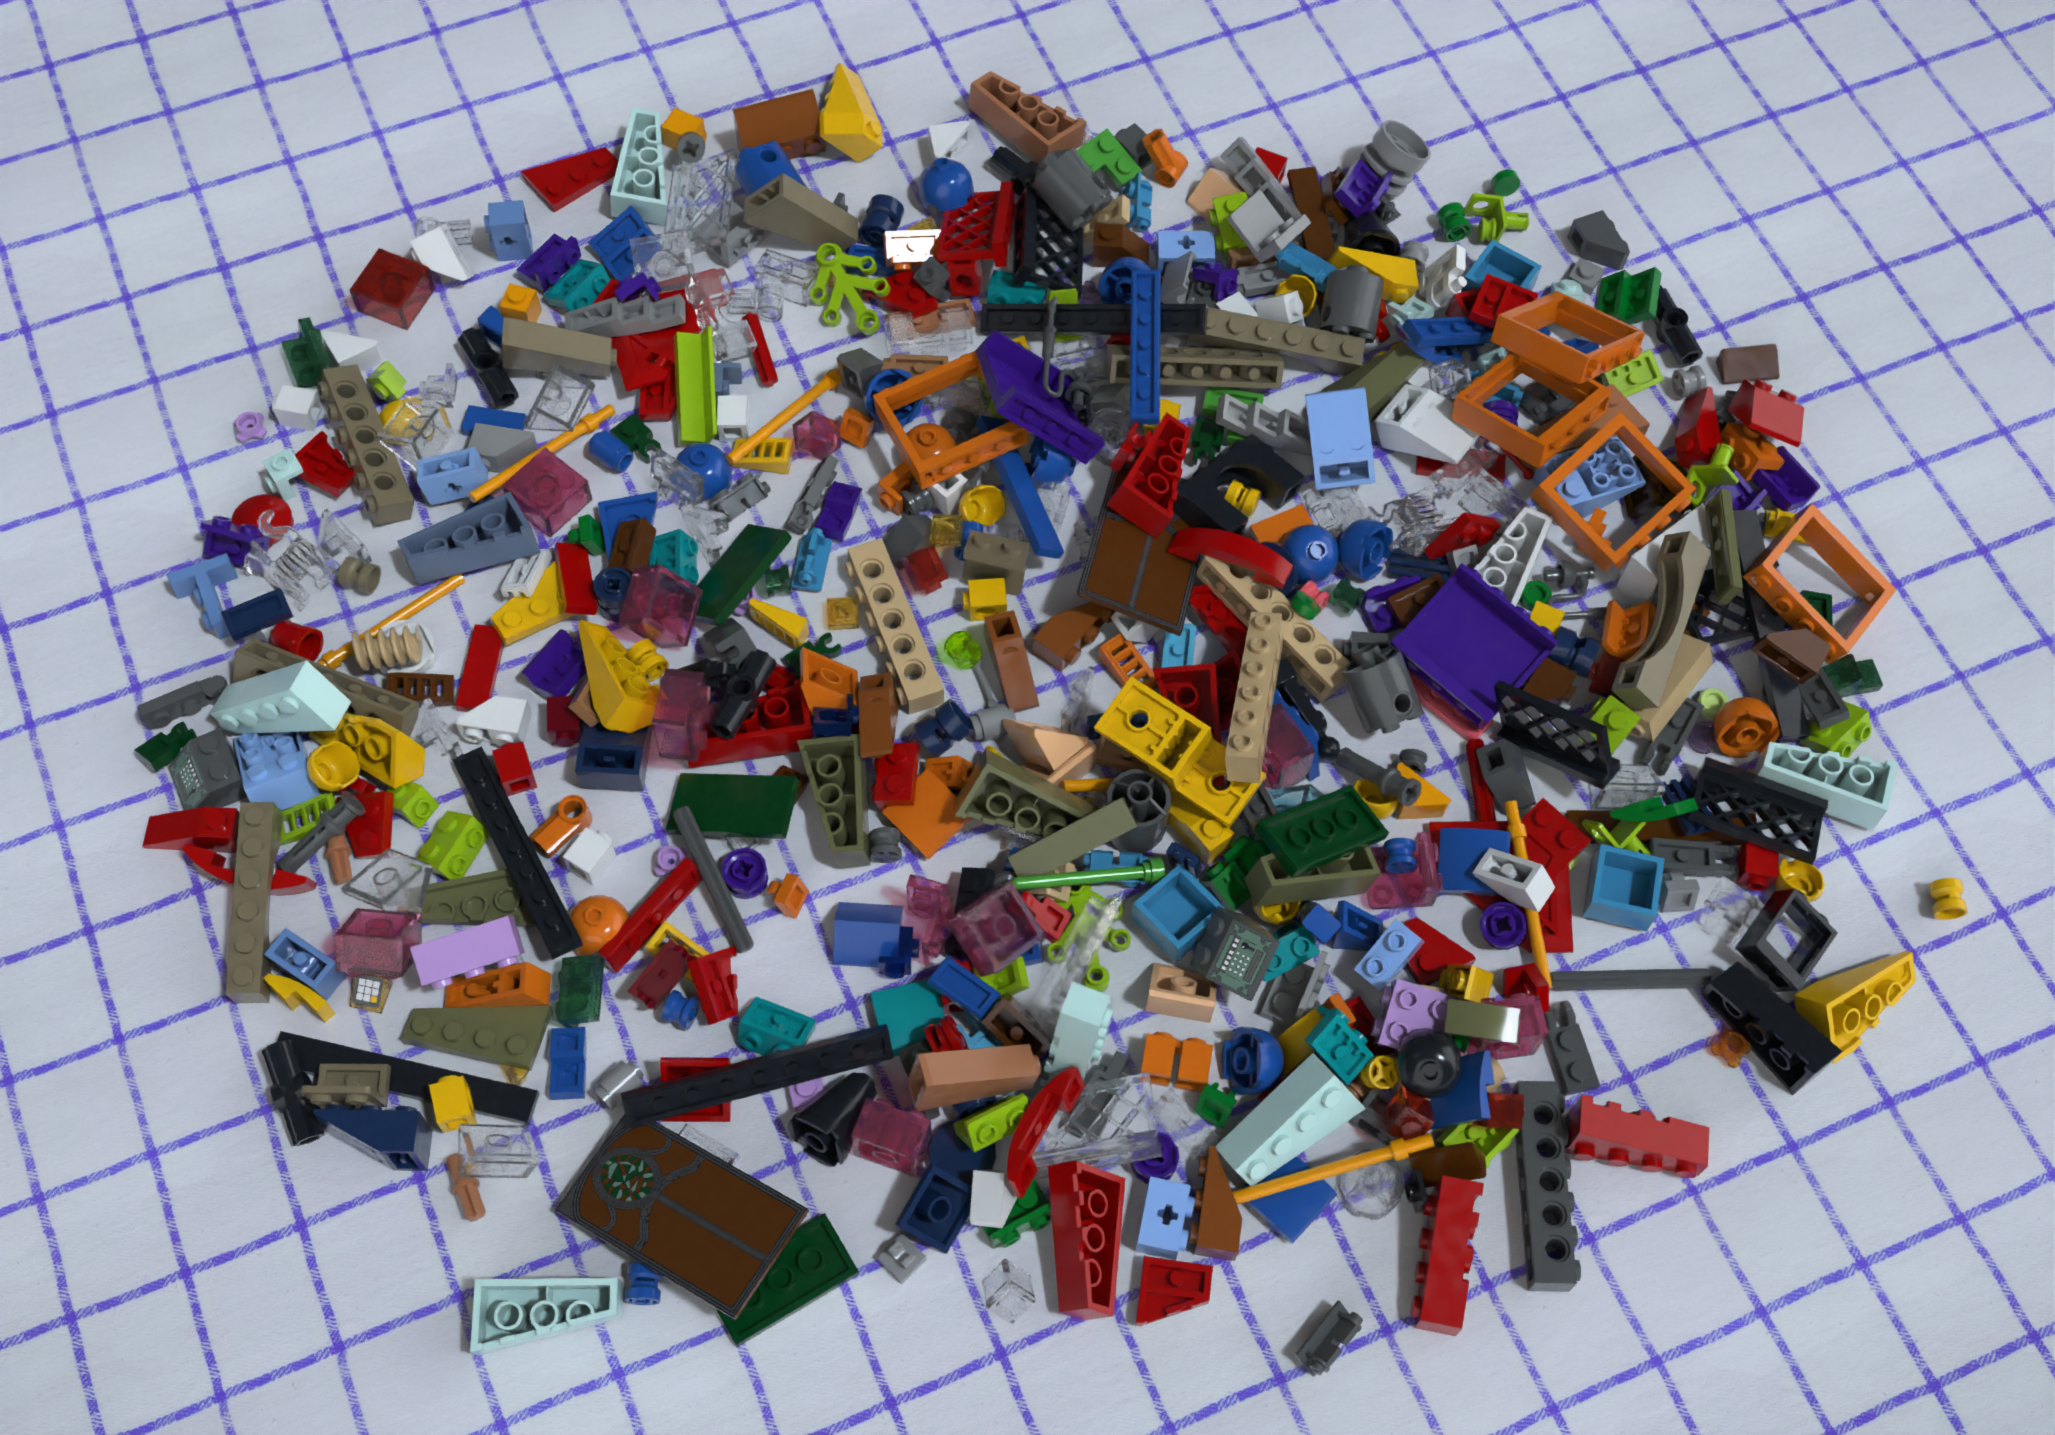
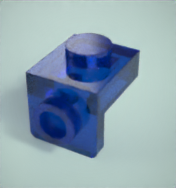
(835, 721)
(902, 965)

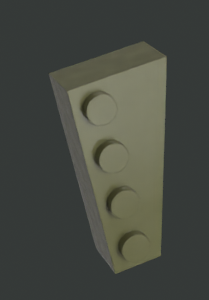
(841, 795)
(1017, 798)
(1346, 876)

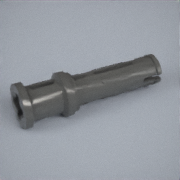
(1388, 780)
(331, 823)

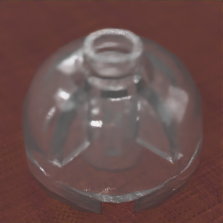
(1112, 425)
(1371, 1189)

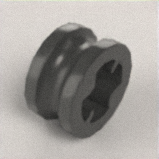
(1414, 760)

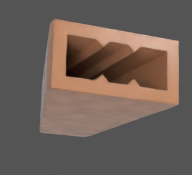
(971, 1074)

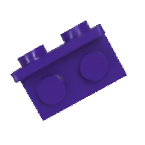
(1374, 606)

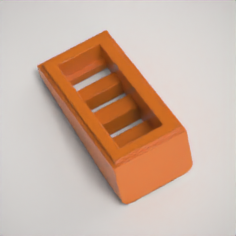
(1128, 651)

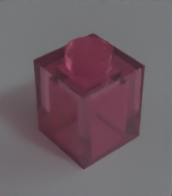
(816, 435)

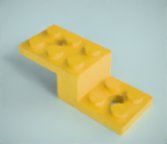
(1175, 749)

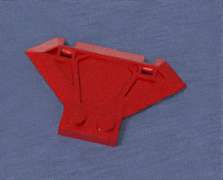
(638, 350)
(1550, 842)

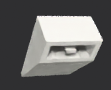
(1422, 425)

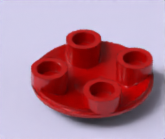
(253, 507)

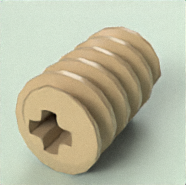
(388, 648)

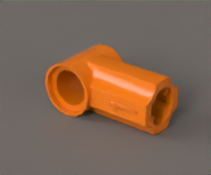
(1168, 163)
(560, 827)

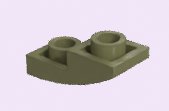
(1482, 1021)

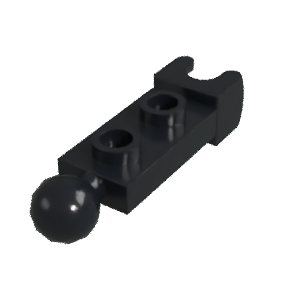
(1299, 698)

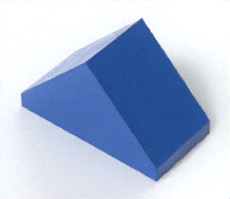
(1358, 929)

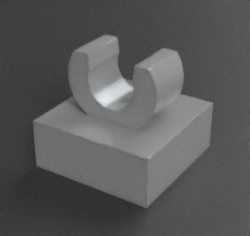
(1679, 893)
(901, 1258)

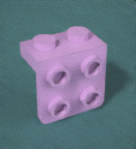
(1406, 1010)

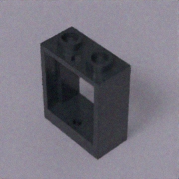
(1764, 957)

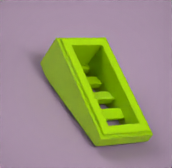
(314, 805)

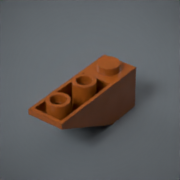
(1067, 633)
(1010, 660)
(877, 714)
(1219, 1217)

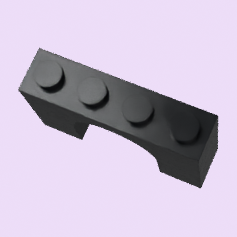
(1246, 462)

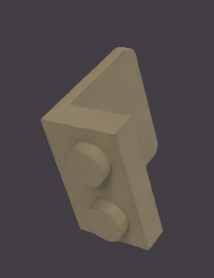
(995, 557)
(350, 1085)

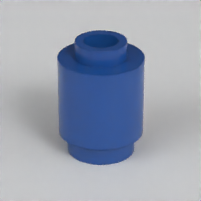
(610, 451)

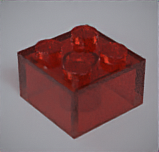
(392, 289)

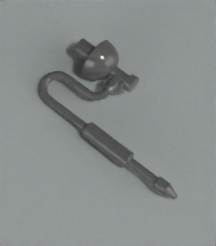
(1076, 389)
(960, 424)
(1565, 576)

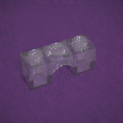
(707, 294)
(952, 332)

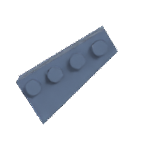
(470, 541)

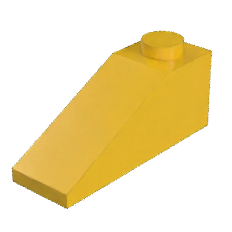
(1396, 272)
(1199, 830)

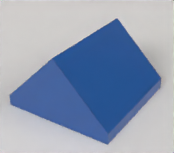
(865, 933)

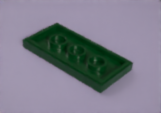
(738, 572)
(736, 804)
(1321, 831)
(803, 1272)

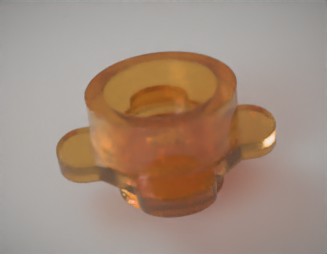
(1733, 1039)

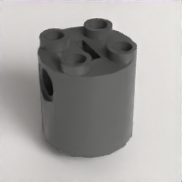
(1070, 188)
(1352, 302)
(1381, 688)
(1149, 804)

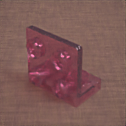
(930, 900)

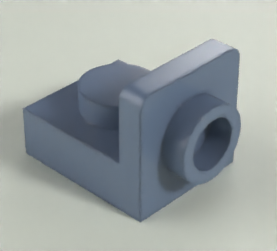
(726, 374)

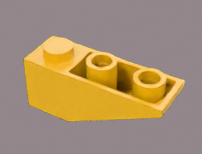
(1466, 982)

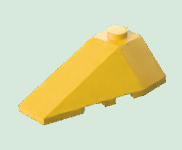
(849, 117)
(616, 684)
(379, 747)
(1854, 999)

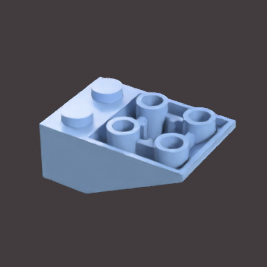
(1340, 438)
(1599, 480)
(275, 768)

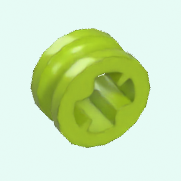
(1487, 229)

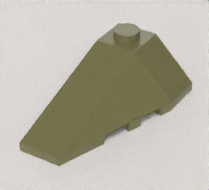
(1381, 377)

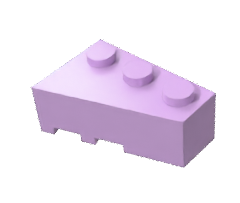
(467, 952)

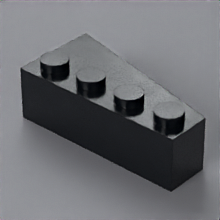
(1772, 1027)

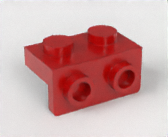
(896, 776)

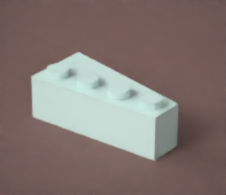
(640, 169)
(281, 701)
(1854, 787)
(1079, 1032)
(1289, 1121)
(534, 1309)

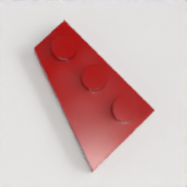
(571, 177)
(1218, 618)

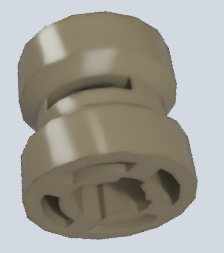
(363, 576)

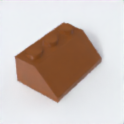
(786, 119)

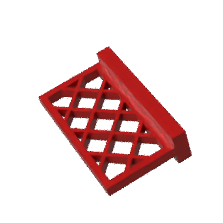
(998, 227)

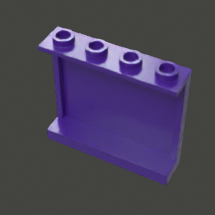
(1018, 394)
(1470, 642)

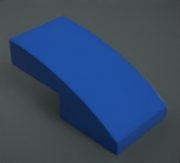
(568, 1063)

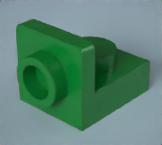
(1246, 852)
(1227, 884)

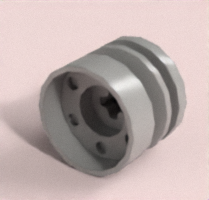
(1398, 151)

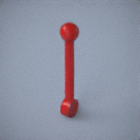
(1528, 473)

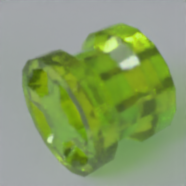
(962, 650)

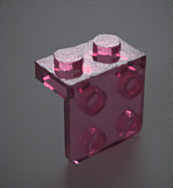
(1407, 889)

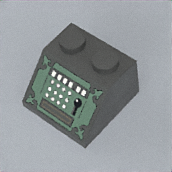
(207, 772)
(1235, 952)

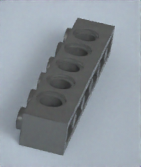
(1541, 1270)

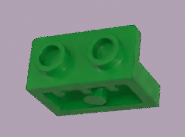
(1027, 1213)

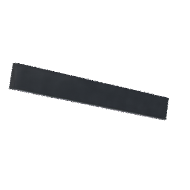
(1089, 319)
(1780, 689)
(517, 853)
(756, 1076)
(413, 1078)

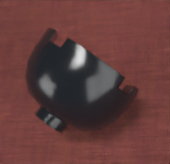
(1428, 1063)

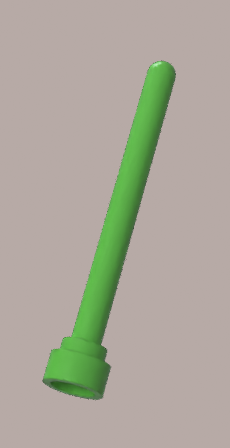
(1151, 871)

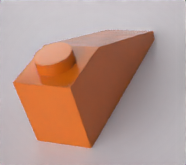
(505, 986)

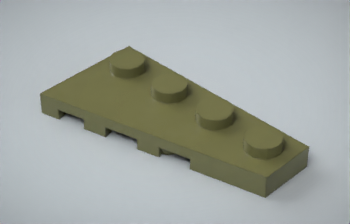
(475, 900)
(483, 1033)

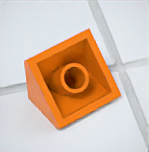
(826, 681)

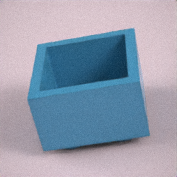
(1503, 264)
(1623, 887)
(1175, 912)

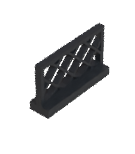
(1028, 239)
(1707, 588)
(1559, 749)
(1762, 797)

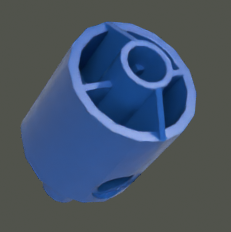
(761, 165)

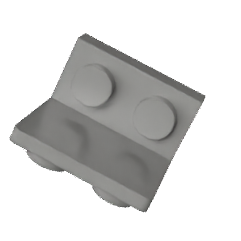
(1263, 227)
(740, 236)
(1295, 993)

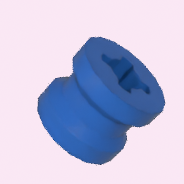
(1400, 855)
(680, 1009)

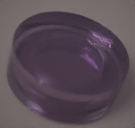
(1702, 738)

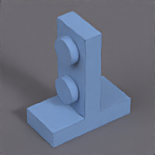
(201, 581)

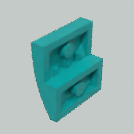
(906, 1012)

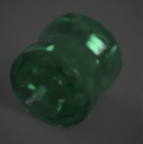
(778, 580)
(1346, 596)

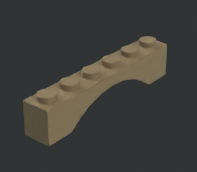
(1322, 348)
(1680, 571)
(249, 933)

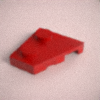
(1171, 1288)

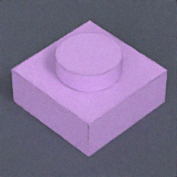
(805, 1093)

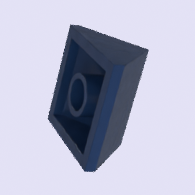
(936, 1208)

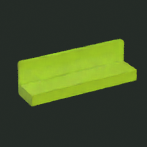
(695, 387)

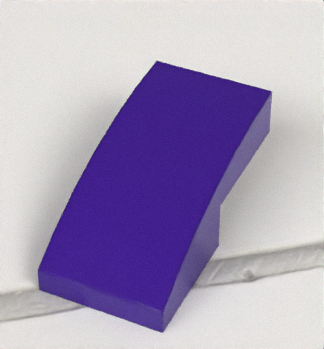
(838, 510)

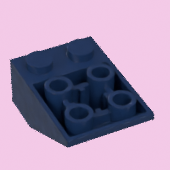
(613, 758)
(391, 1137)

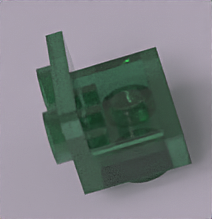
(306, 355)
(580, 990)

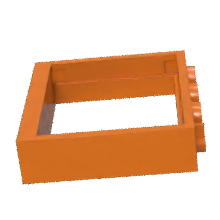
(1518, 333)
(1467, 409)
(960, 457)
(1578, 528)
(1842, 558)

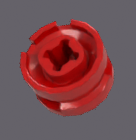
(945, 1035)

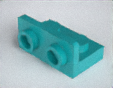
(578, 286)
(1004, 292)
(677, 553)
(1295, 948)
(773, 1028)
(1339, 1045)

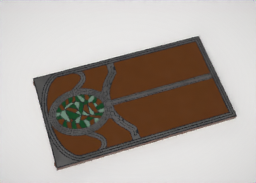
(1135, 571)
(683, 1213)

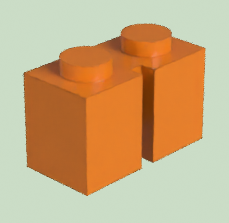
(1193, 1061)

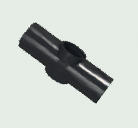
(1014, 169)
(1674, 330)
(488, 367)
(735, 706)
(286, 1092)

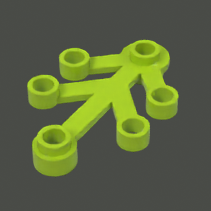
(846, 285)
(1078, 900)

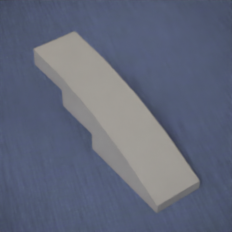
(1255, 176)
(633, 317)
(1275, 429)

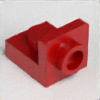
(1526, 980)

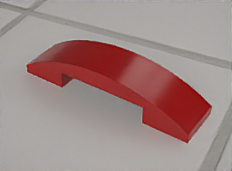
(1234, 549)
(282, 884)
(1058, 1094)

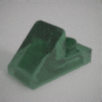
(1853, 677)

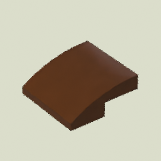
(1409, 602)

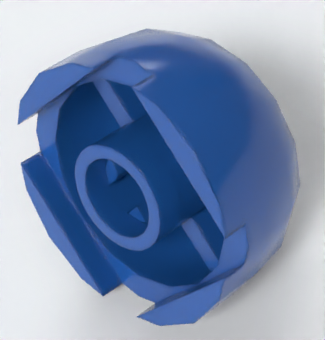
(945, 185)
(1116, 280)
(886, 379)
(1048, 463)
(710, 464)
(1363, 547)
(1314, 552)
(1252, 1060)

